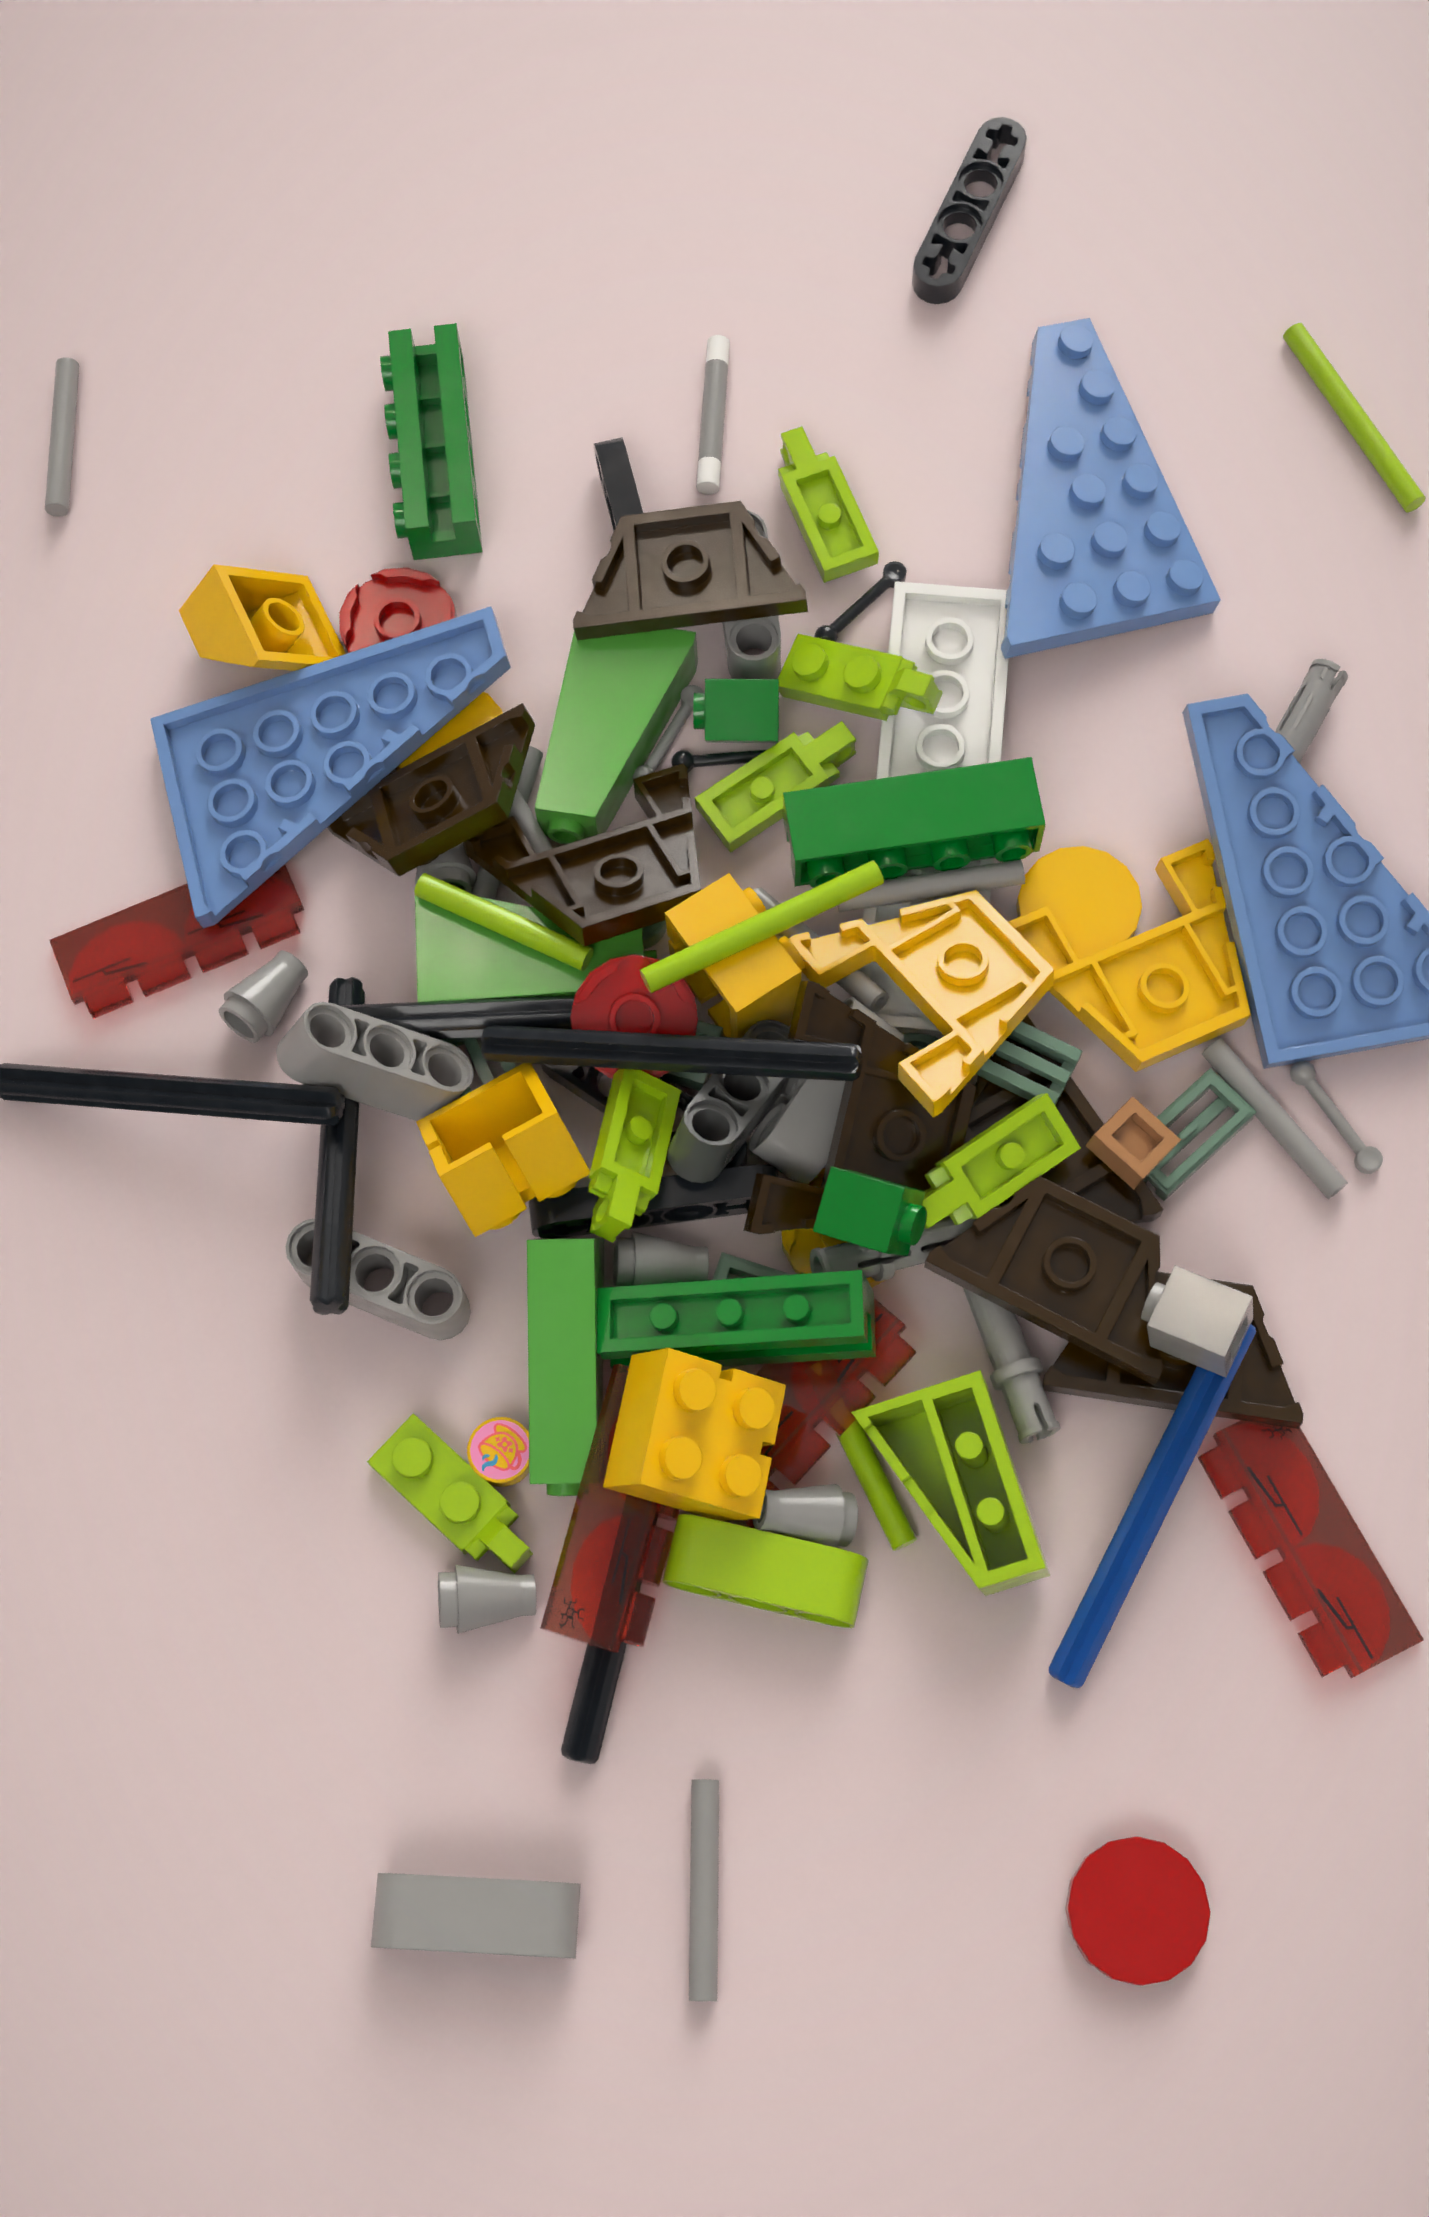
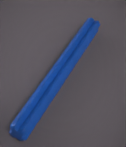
(1142, 1522)

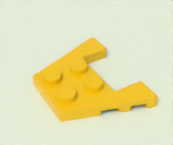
(957, 967)
(1160, 986)

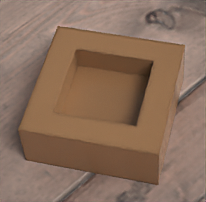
(1133, 1142)

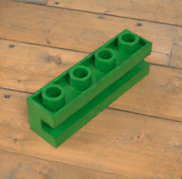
(433, 445)
(915, 821)
(741, 1319)

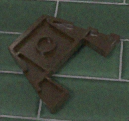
(609, 879)
(878, 1122)

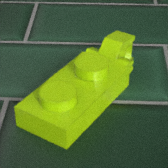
(824, 509)
(855, 679)
(753, 794)
(630, 1149)
(998, 1162)
(449, 1493)

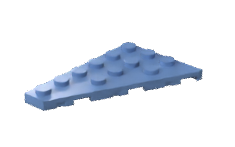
(1095, 520)
(289, 755)
(1316, 918)

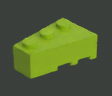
(962, 1476)

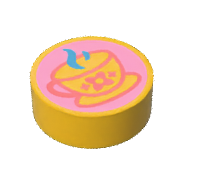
(499, 1451)

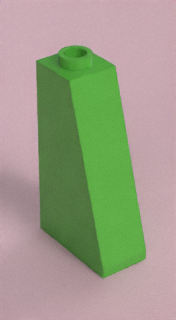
(607, 723)
(475, 963)
(563, 1358)

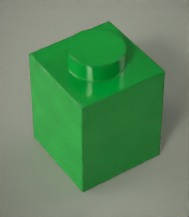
(738, 710)
(871, 1212)

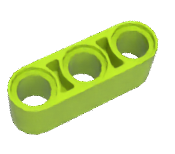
(765, 1570)

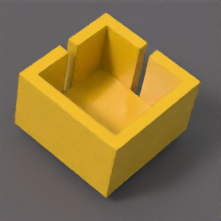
(754, 982)
(502, 1149)
(694, 1435)

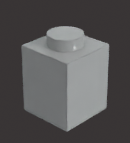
(1198, 1320)

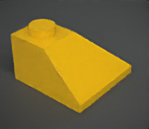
(259, 619)

